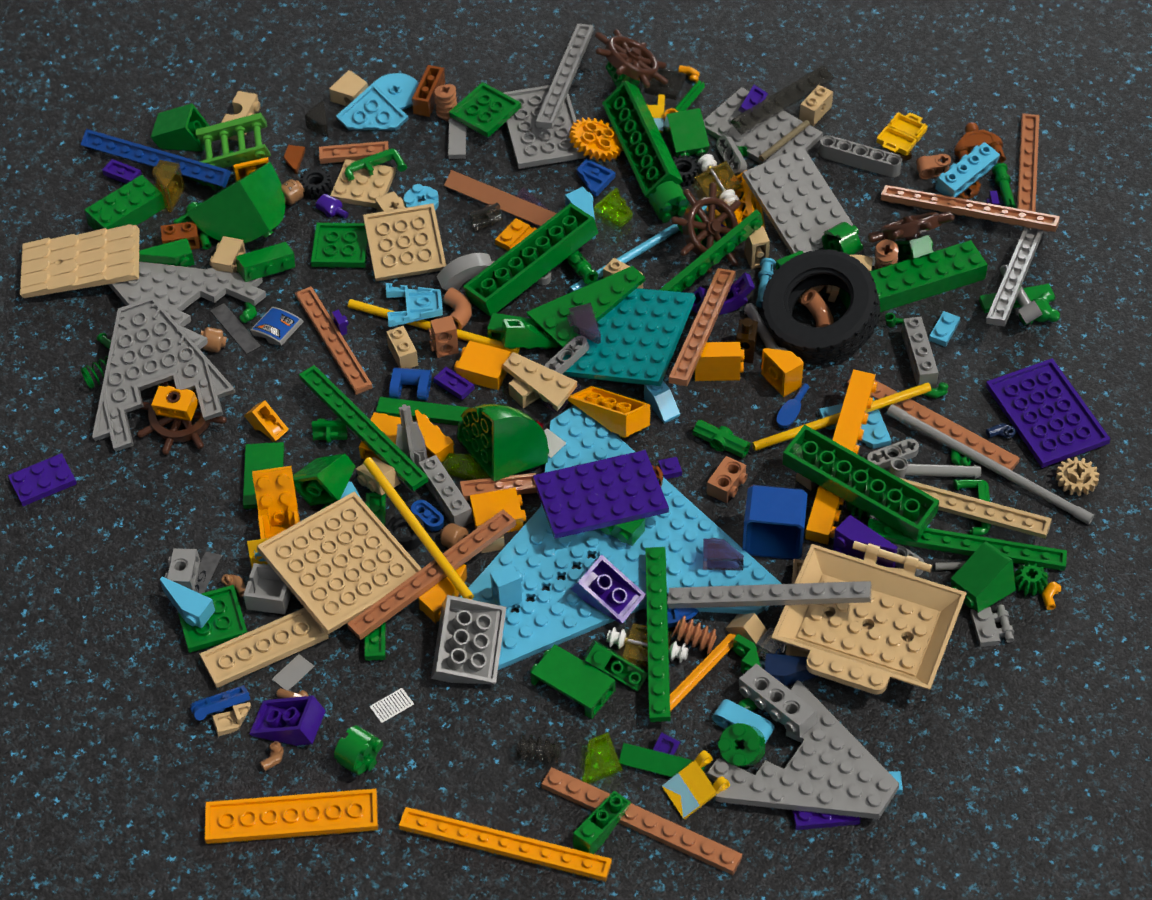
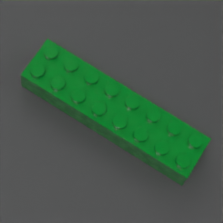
(640, 138)
(530, 259)
(926, 276)
(860, 482)

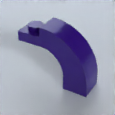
(735, 299)

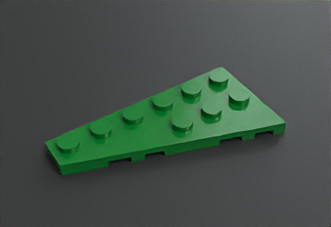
(601, 294)

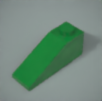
(173, 253)

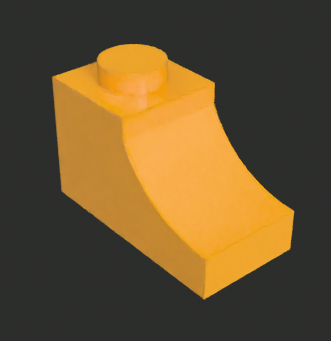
(266, 420)

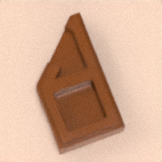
(294, 156)

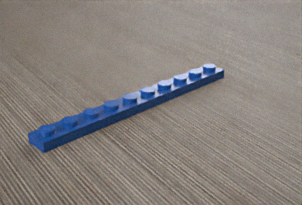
(151, 157)

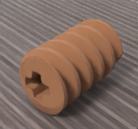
(445, 100)
(886, 253)
(695, 633)

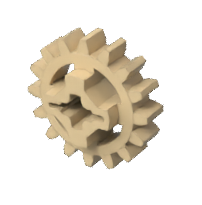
(1077, 476)

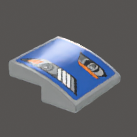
(276, 326)

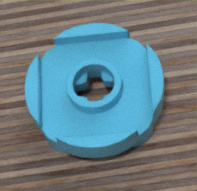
(421, 192)

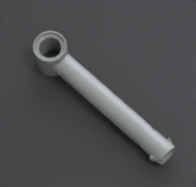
(1028, 310)
(763, 331)
(900, 468)

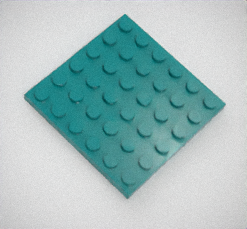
(636, 338)

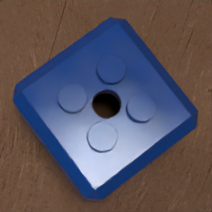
(774, 522)

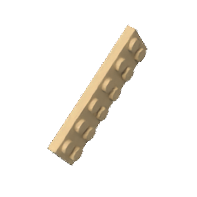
(262, 647)

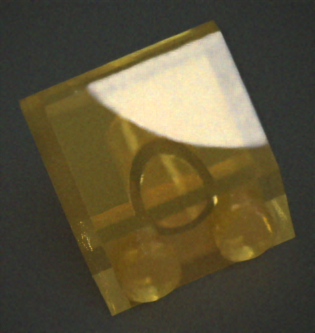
(169, 182)

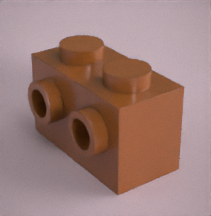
(181, 231)

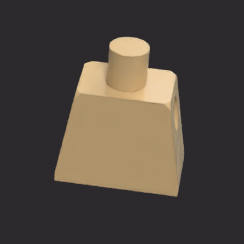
(347, 88)

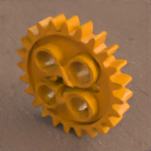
(595, 139)

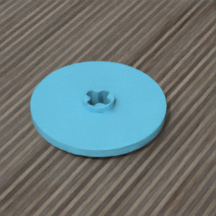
(398, 88)

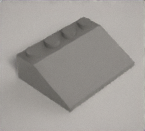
(468, 641)

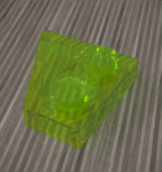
(614, 208)
(601, 759)

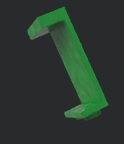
(574, 679)

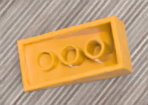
(613, 411)

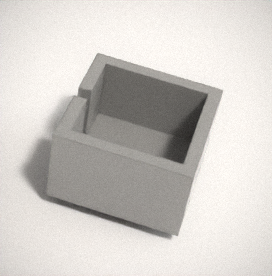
(270, 591)

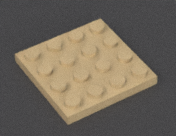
(404, 242)

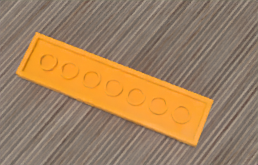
(291, 816)

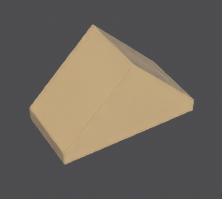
(747, 626)

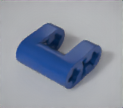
(415, 377)

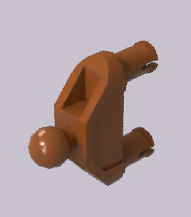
(976, 137)

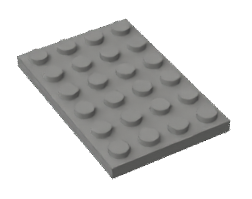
(763, 135)
(535, 144)
(796, 199)

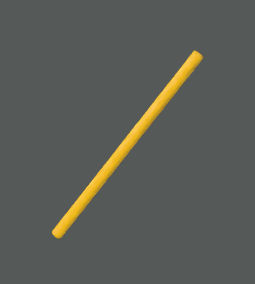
(424, 324)
(833, 419)
(418, 529)

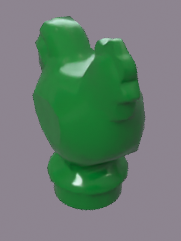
(1048, 312)

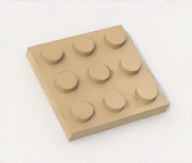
(363, 188)

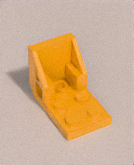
(275, 500)

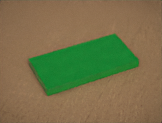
(259, 457)

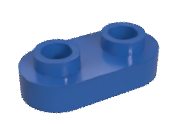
(429, 515)

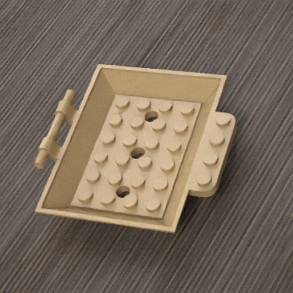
(898, 608)

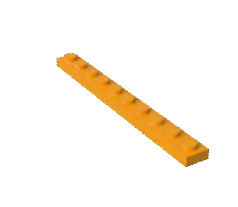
(505, 844)

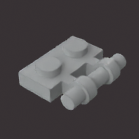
(986, 629)

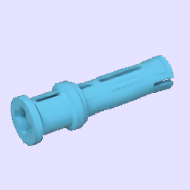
(767, 267)

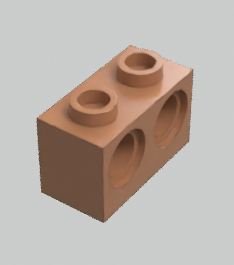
(443, 336)
(726, 479)

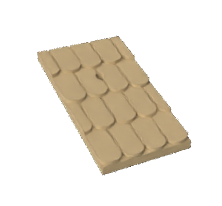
(80, 261)

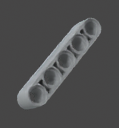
(860, 156)

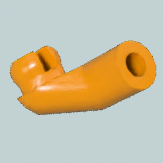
(694, 74)
(1048, 593)

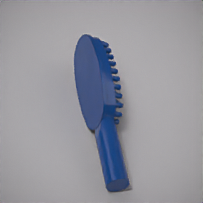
(791, 409)

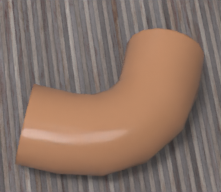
(461, 306)
(817, 308)

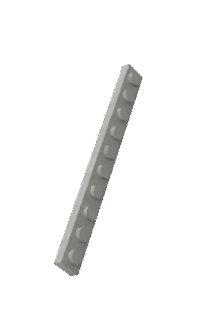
(564, 76)
(1014, 277)
(770, 595)

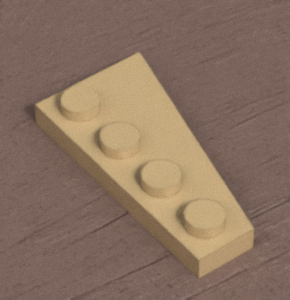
(546, 382)

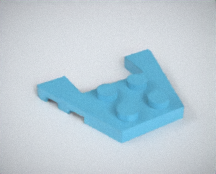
(420, 304)

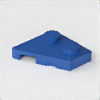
(595, 176)

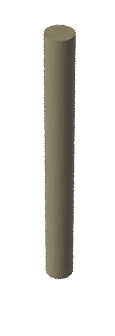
(784, 140)

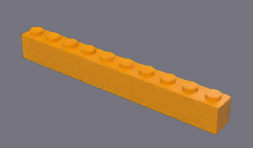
(847, 433)

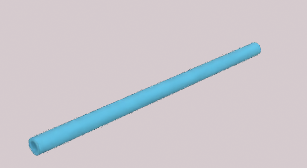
(633, 253)

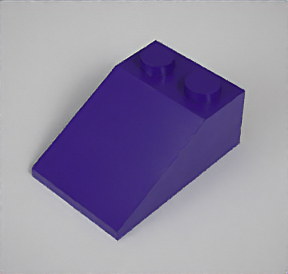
(854, 530)
(608, 590)
(289, 720)

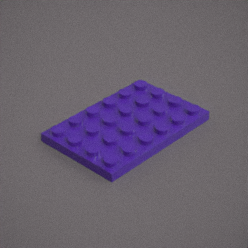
(1047, 413)
(600, 494)

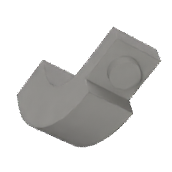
(463, 269)

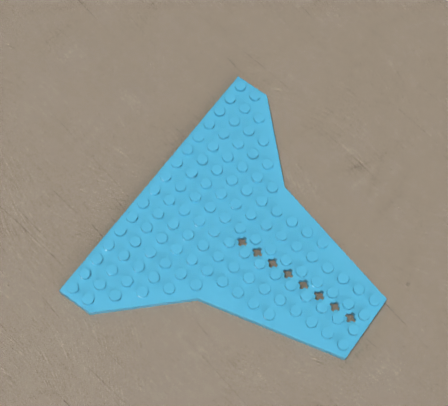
(561, 613)

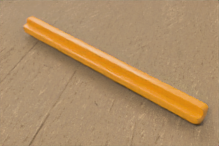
(701, 670)

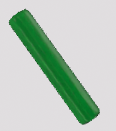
(690, 96)

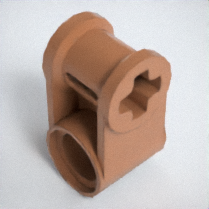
(931, 166)

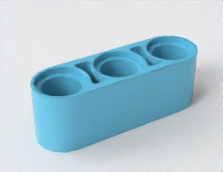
(732, 713)

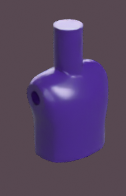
(331, 206)

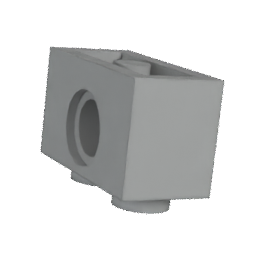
(184, 567)

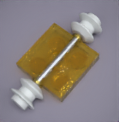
(721, 175)
(637, 645)

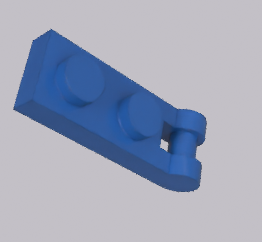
(219, 702)

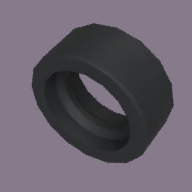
(407, 543)

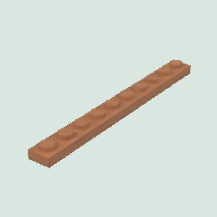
(970, 208)
(702, 327)
(950, 428)
(430, 575)
(646, 823)

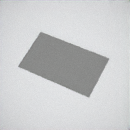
(293, 672)

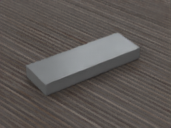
(457, 140)

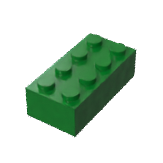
(126, 205)

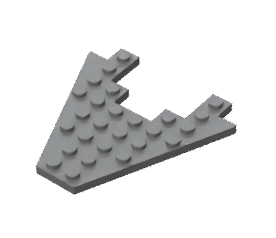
(180, 286)
(147, 352)
(824, 776)

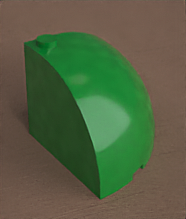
(244, 208)
(502, 439)

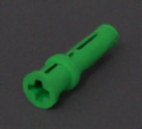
(1003, 182)

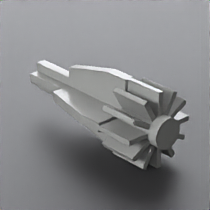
(409, 436)

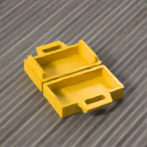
(902, 133)

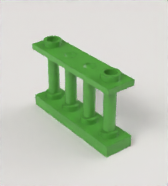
(232, 128)

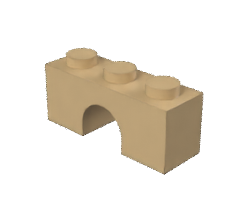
(243, 105)

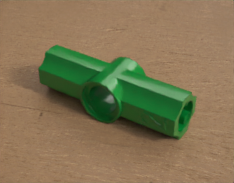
(721, 438)

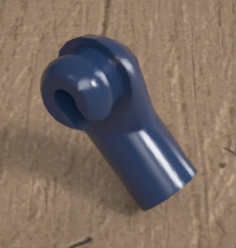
(1002, 430)

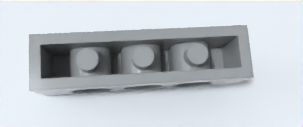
(919, 351)
(446, 492)
(766, 690)

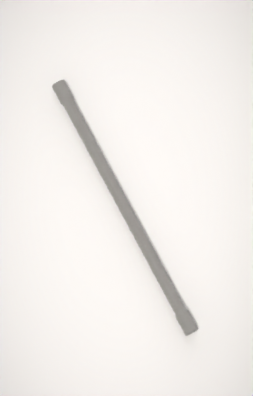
(1076, 511)

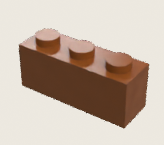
(424, 96)

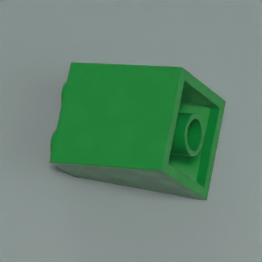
(177, 127)
(686, 133)
(324, 479)
(985, 577)

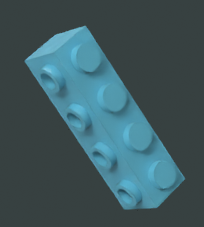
(967, 170)

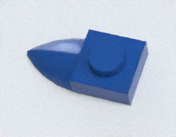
(675, 615)

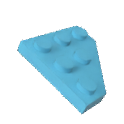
(372, 112)
(874, 431)

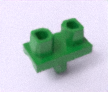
(329, 430)

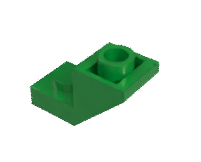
(746, 649)

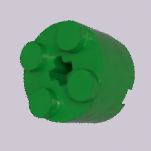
(668, 201)
(843, 238)
(730, 745)
(358, 750)

